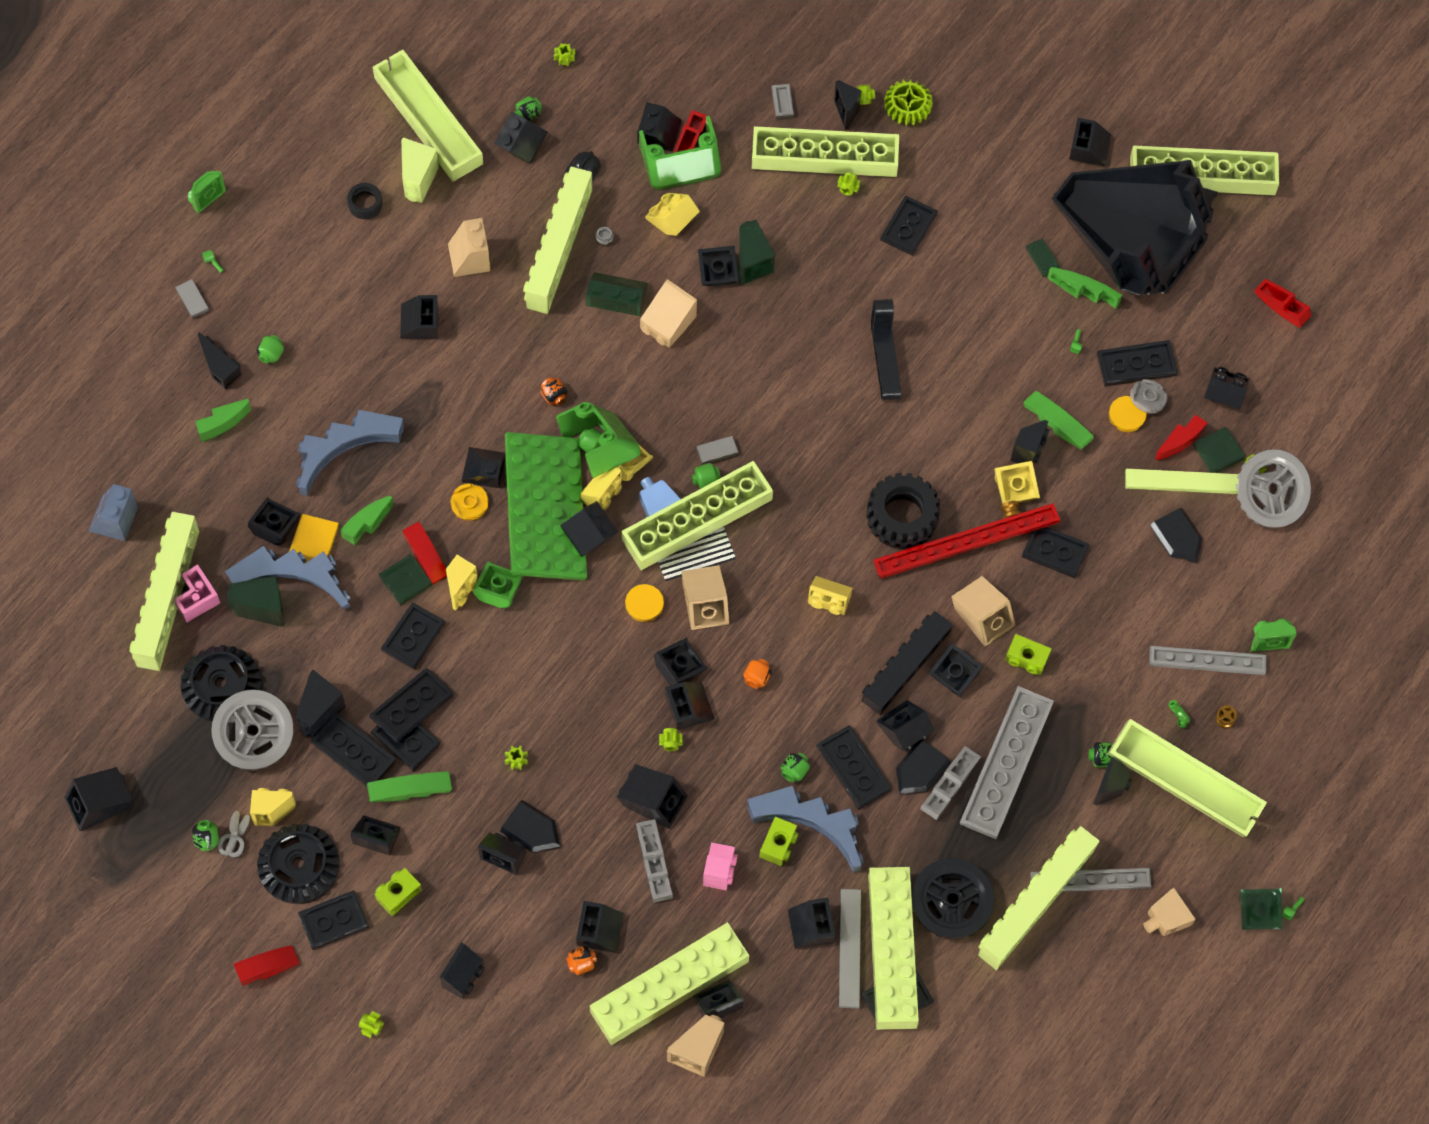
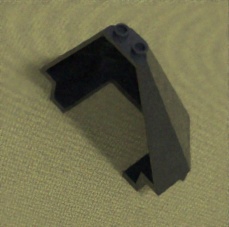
(1139, 221)

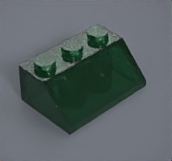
(616, 294)

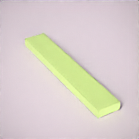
(1181, 481)

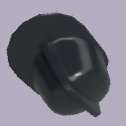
(586, 161)

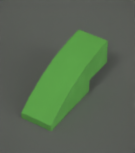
(222, 419)
(366, 519)

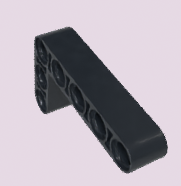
(884, 349)

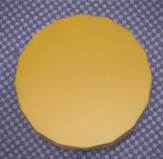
(1126, 415)
(469, 502)
(644, 603)

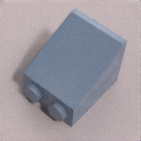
(115, 513)

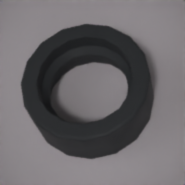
(363, 188)

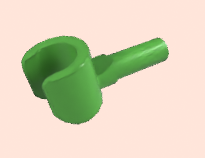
(209, 256)
(1076, 347)
(1289, 912)

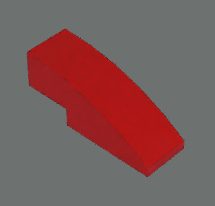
(691, 132)
(1283, 303)
(1182, 438)
(425, 552)
(266, 964)

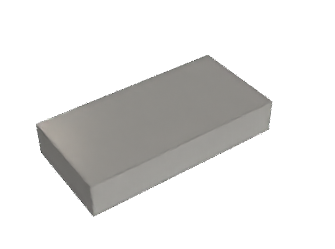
(782, 101)
(192, 299)
(717, 450)

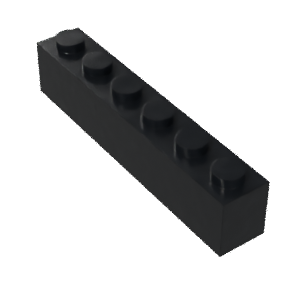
(907, 662)

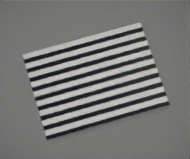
(703, 553)

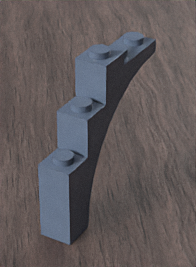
(365, 429)
(291, 565)
(813, 814)

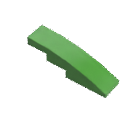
(1077, 284)
(1061, 422)
(409, 786)

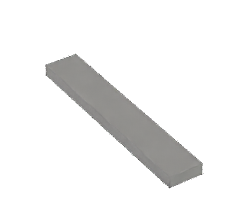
(1207, 660)
(1108, 879)
(849, 948)

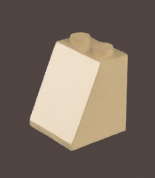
(469, 249)
(669, 314)
(705, 597)
(984, 610)
(698, 1045)

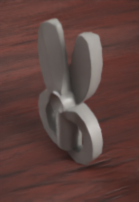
(236, 831)

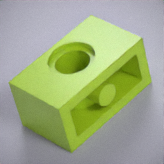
(1022, 645)
(779, 830)
(394, 902)

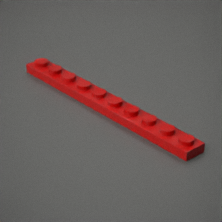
(966, 541)

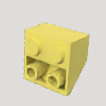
(672, 213)
(603, 488)
(461, 580)
(829, 595)
(271, 806)

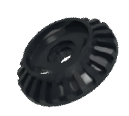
(218, 659)
(307, 883)
(974, 888)

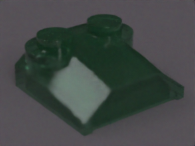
(1261, 908)

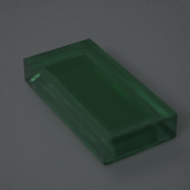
(1042, 256)

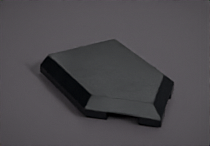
(1178, 535)
(920, 768)
(531, 828)

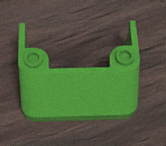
(683, 166)
(616, 442)

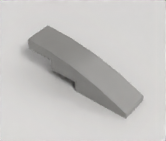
(950, 782)
(654, 861)

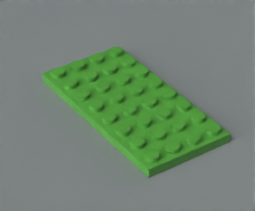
(542, 495)

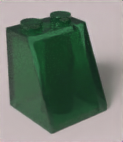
(755, 253)
(257, 600)

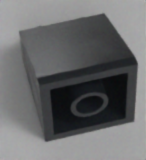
(318, 704)
(652, 795)
(97, 797)

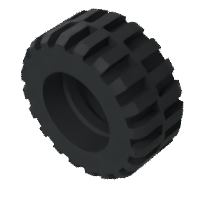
(909, 489)

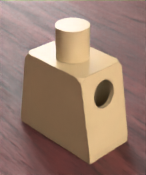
(1169, 915)

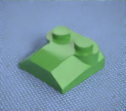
(206, 190)
(496, 586)
(1273, 635)

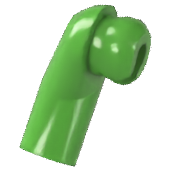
(1184, 719)

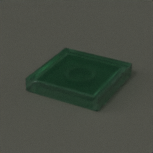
(1219, 450)
(405, 579)

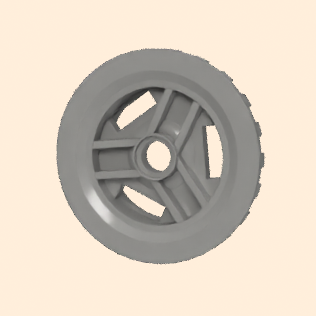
(1287, 473)
(240, 710)

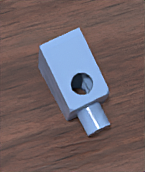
(656, 496)

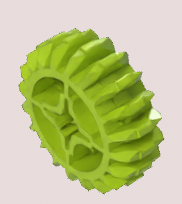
(919, 102)

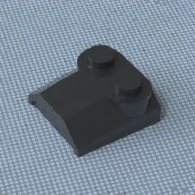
(718, 266)
(272, 522)
(679, 662)
(956, 670)

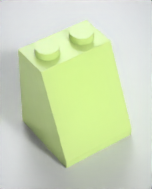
(418, 169)

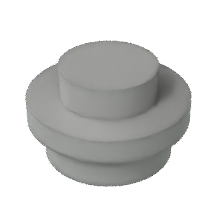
(604, 235)

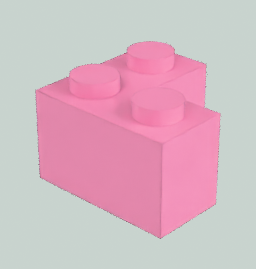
(200, 596)
(718, 866)

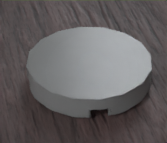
(1148, 396)

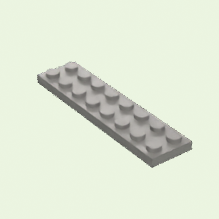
(1006, 762)

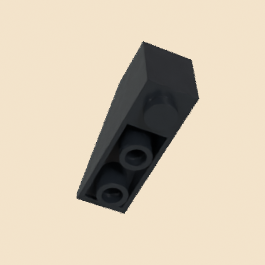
(221, 367)

